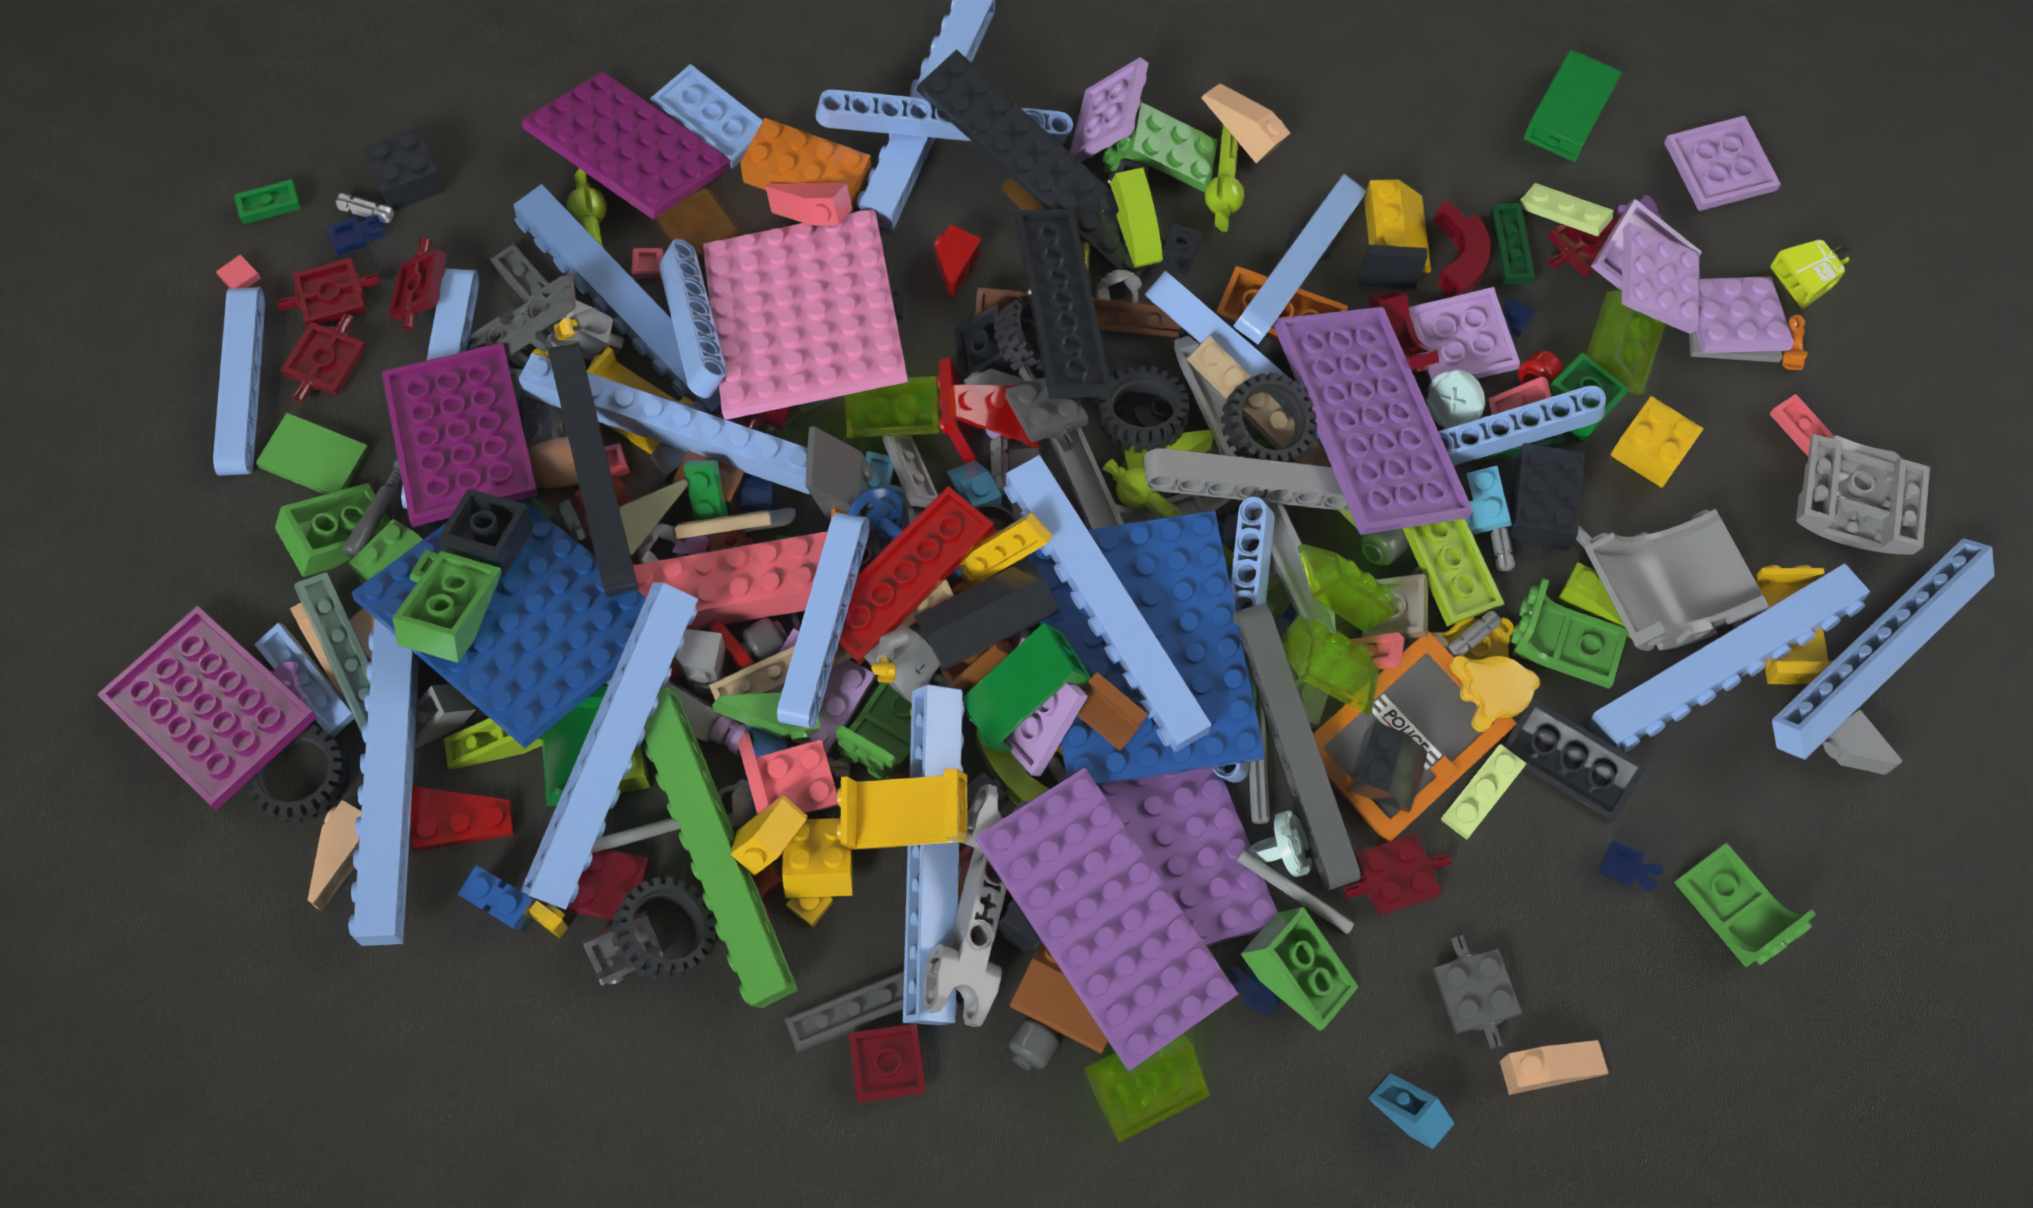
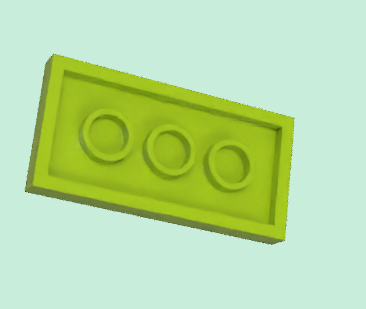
(1454, 569)

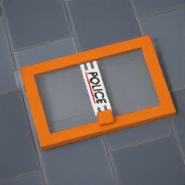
(1427, 705)

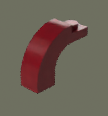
(1473, 248)
(1397, 311)

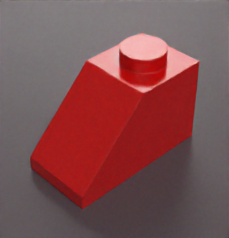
(956, 256)

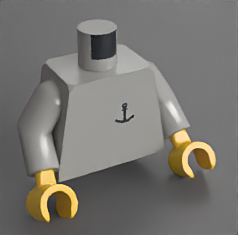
(589, 328)
(903, 661)

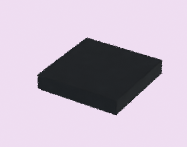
(1392, 266)

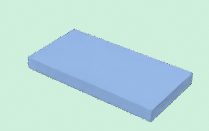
(708, 113)

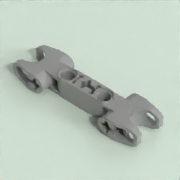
(966, 963)

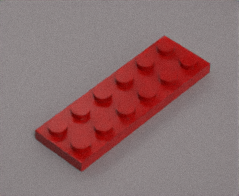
(911, 570)

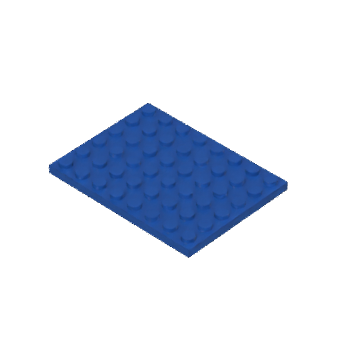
(1184, 593)
(542, 639)

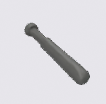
(371, 518)

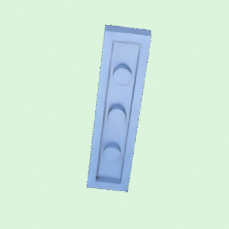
(322, 697)

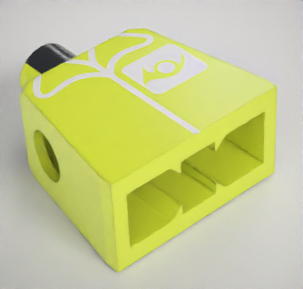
(1809, 270)

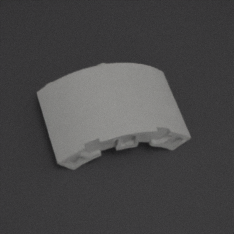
(1677, 582)

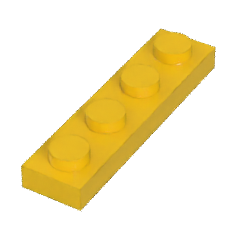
(1004, 549)

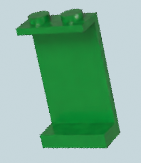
(1572, 105)
(1022, 685)
(564, 742)

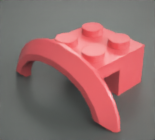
(796, 773)

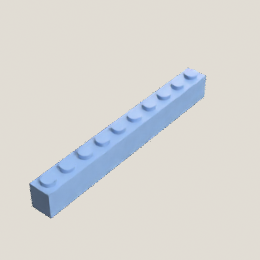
(906, 154)
(679, 426)
(1109, 607)
(1883, 648)
(1729, 659)
(609, 746)
(385, 792)
(931, 868)

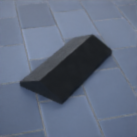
(987, 614)
(1574, 759)

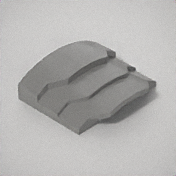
(1863, 496)

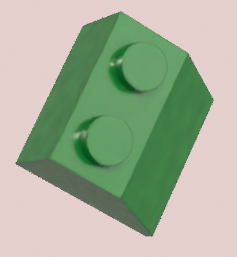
(1584, 373)

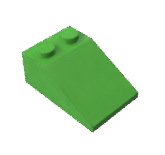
(320, 526)
(383, 550)
(446, 607)
(1300, 967)

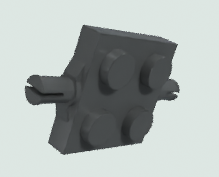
(1044, 416)
(1477, 991)

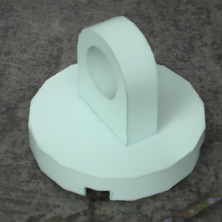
(1455, 398)
(1288, 843)

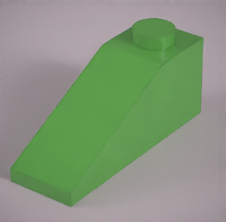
(761, 713)

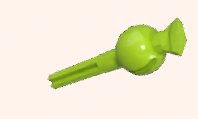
(1225, 193)
(587, 205)
(1135, 494)

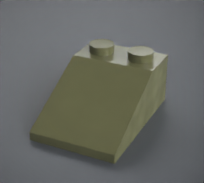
(646, 511)

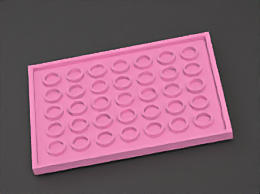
(803, 314)

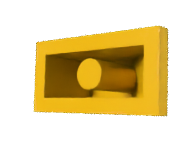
(767, 834)

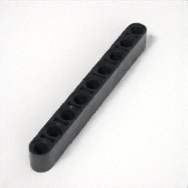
(593, 470)

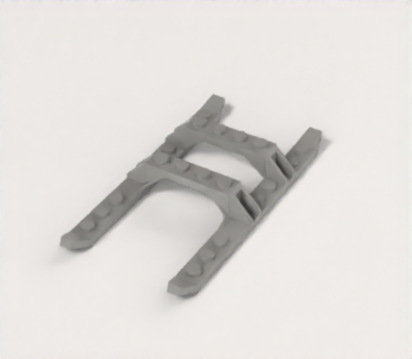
(1102, 511)

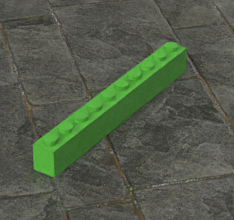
(710, 838)

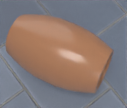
(553, 464)

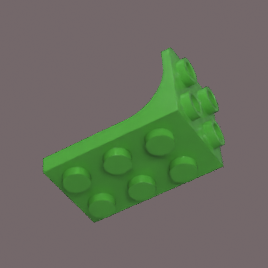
(1166, 146)
(1567, 639)
(879, 734)
(1741, 907)

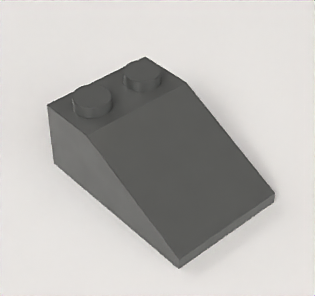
(835, 473)

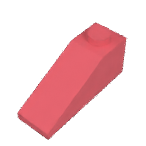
(810, 202)

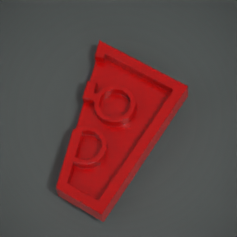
(987, 408)
(957, 430)
(457, 818)

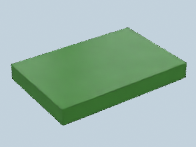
(312, 455)

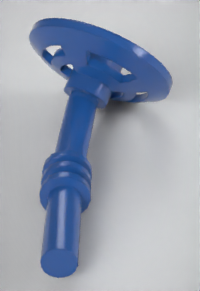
(880, 520)

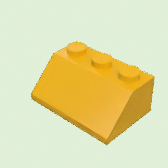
(1395, 216)

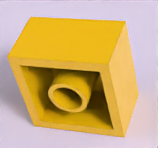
(1656, 441)
(817, 862)

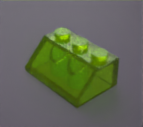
(1625, 342)
(894, 409)
(1346, 588)
(1331, 663)
(1151, 1090)

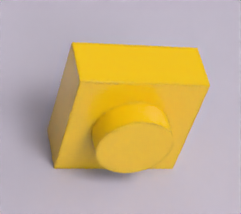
(809, 908)
(549, 917)

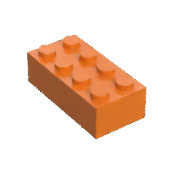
(793, 156)
(1246, 284)

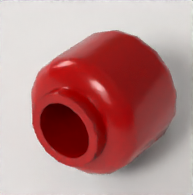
(1540, 364)

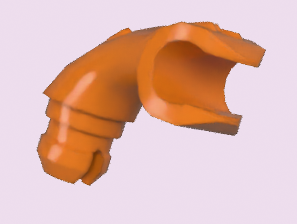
(1795, 358)

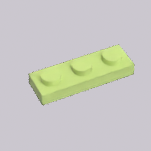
(1566, 209)
(1483, 791)

